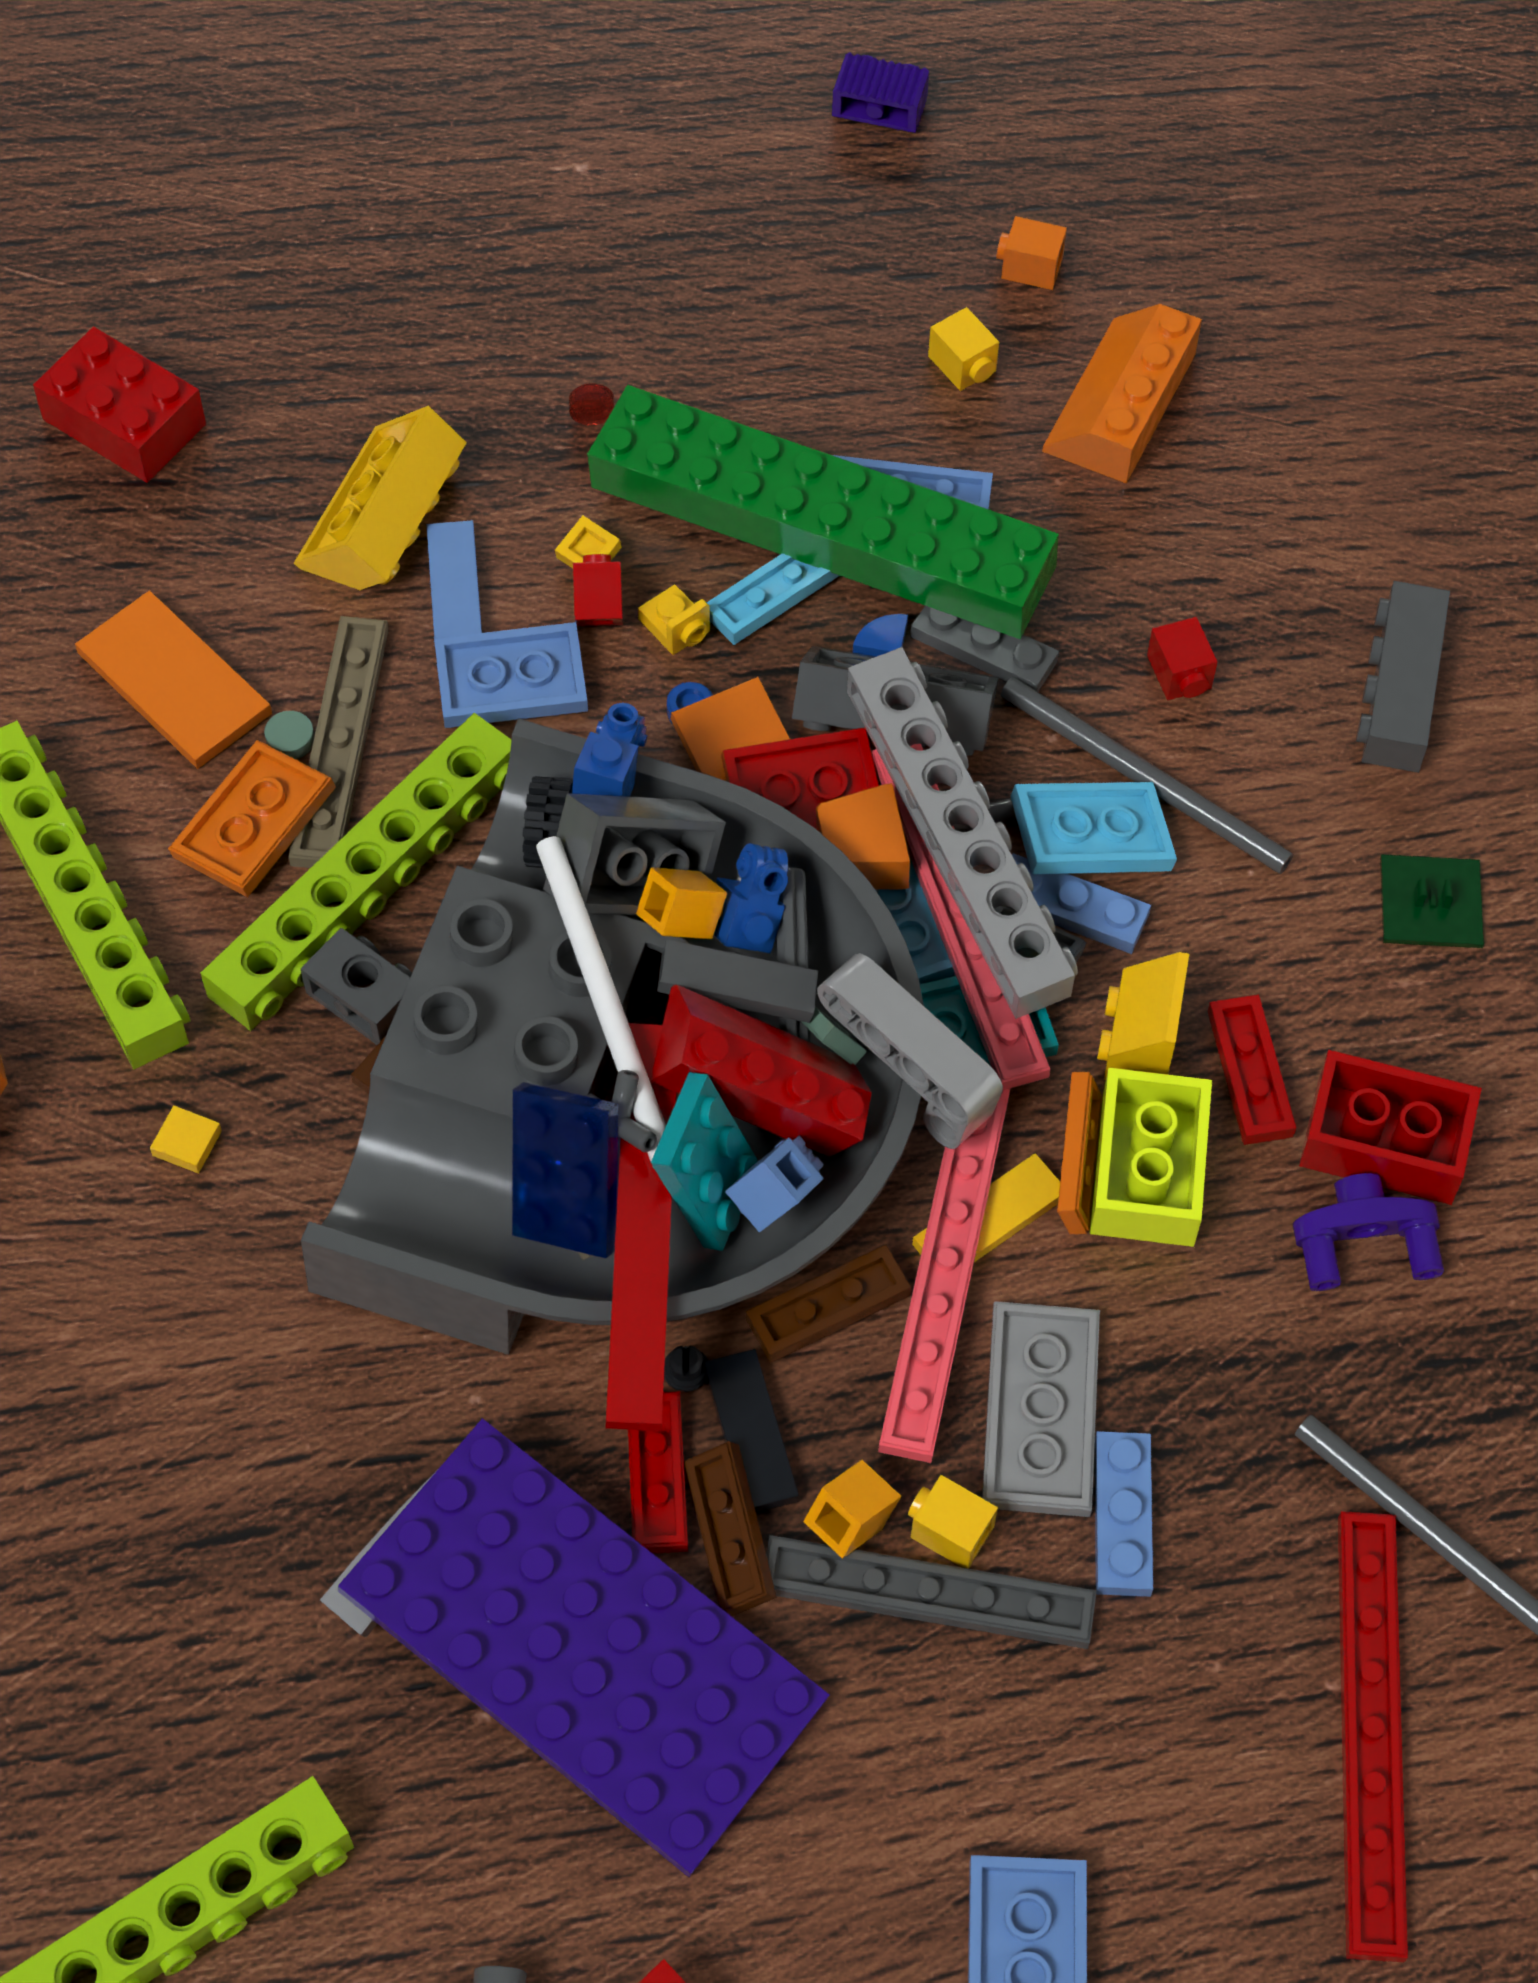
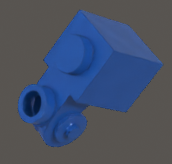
(610, 757)
(753, 904)

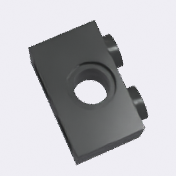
(339, 967)

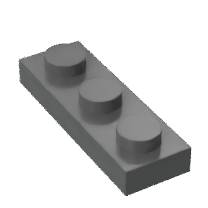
(986, 648)

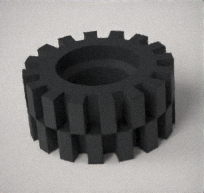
(543, 814)

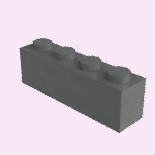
(1405, 676)

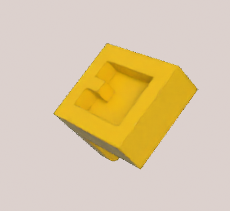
(675, 619)

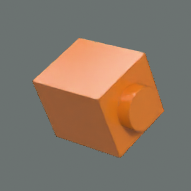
(1032, 252)

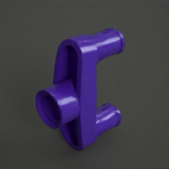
(1367, 1213)

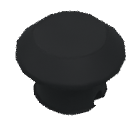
(685, 1368)

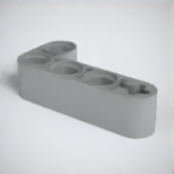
(915, 1046)

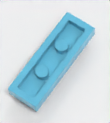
(765, 596)

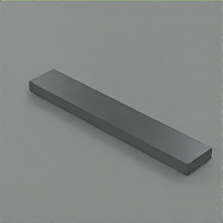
(932, 1592)

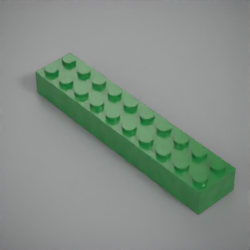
(824, 511)

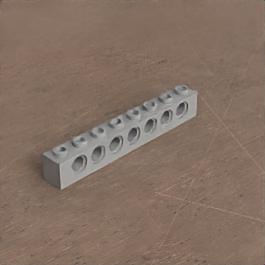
(1025, 982)

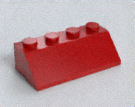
(762, 1073)

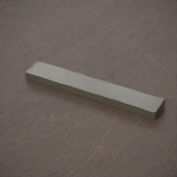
(342, 732)

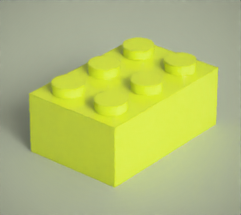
(1151, 1157)

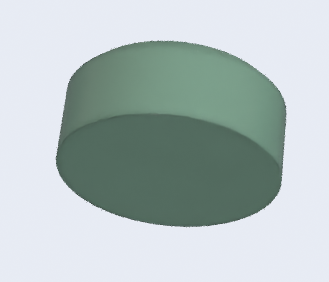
(290, 733)

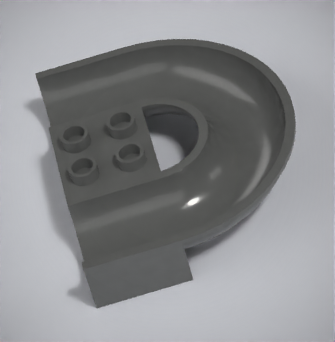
(506, 1004)

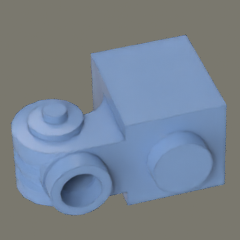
(776, 1182)

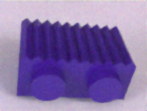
(880, 92)

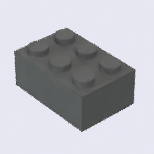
(621, 837)

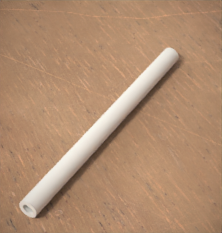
(599, 982)

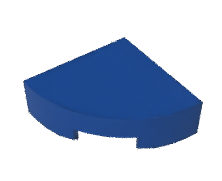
(881, 635)

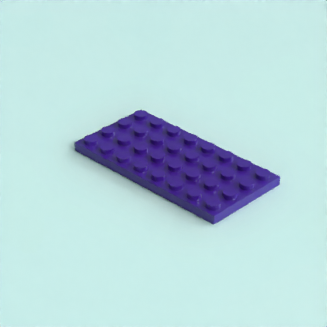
(584, 1646)

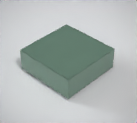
(835, 1037)

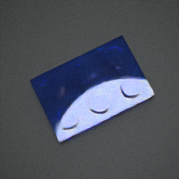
(564, 1169)

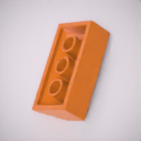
(1125, 391)

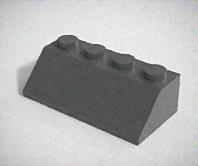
(824, 700)

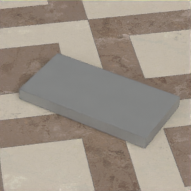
(1041, 1409)

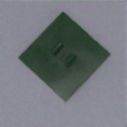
(1431, 901)

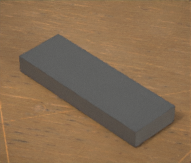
(740, 980)

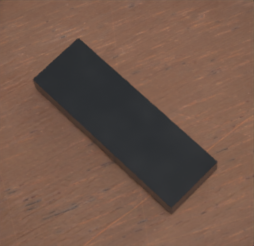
(750, 1422)

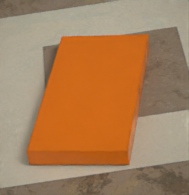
(173, 679)

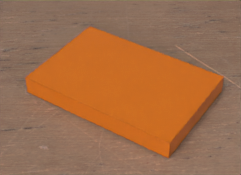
(252, 818)

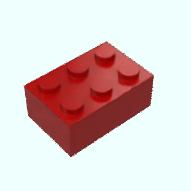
(120, 404)
(1392, 1125)

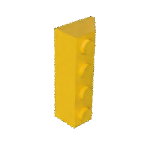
(383, 501)

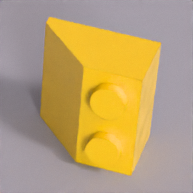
(1145, 1015)

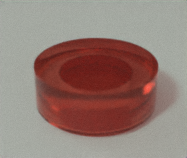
(591, 404)

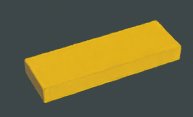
(1013, 1204)

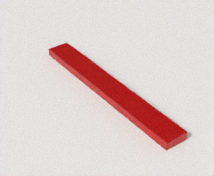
(640, 1274)
(1371, 1739)

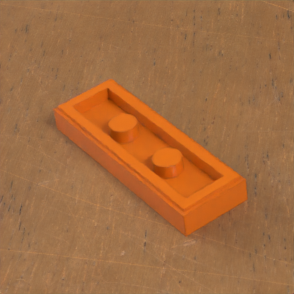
(1080, 1153)

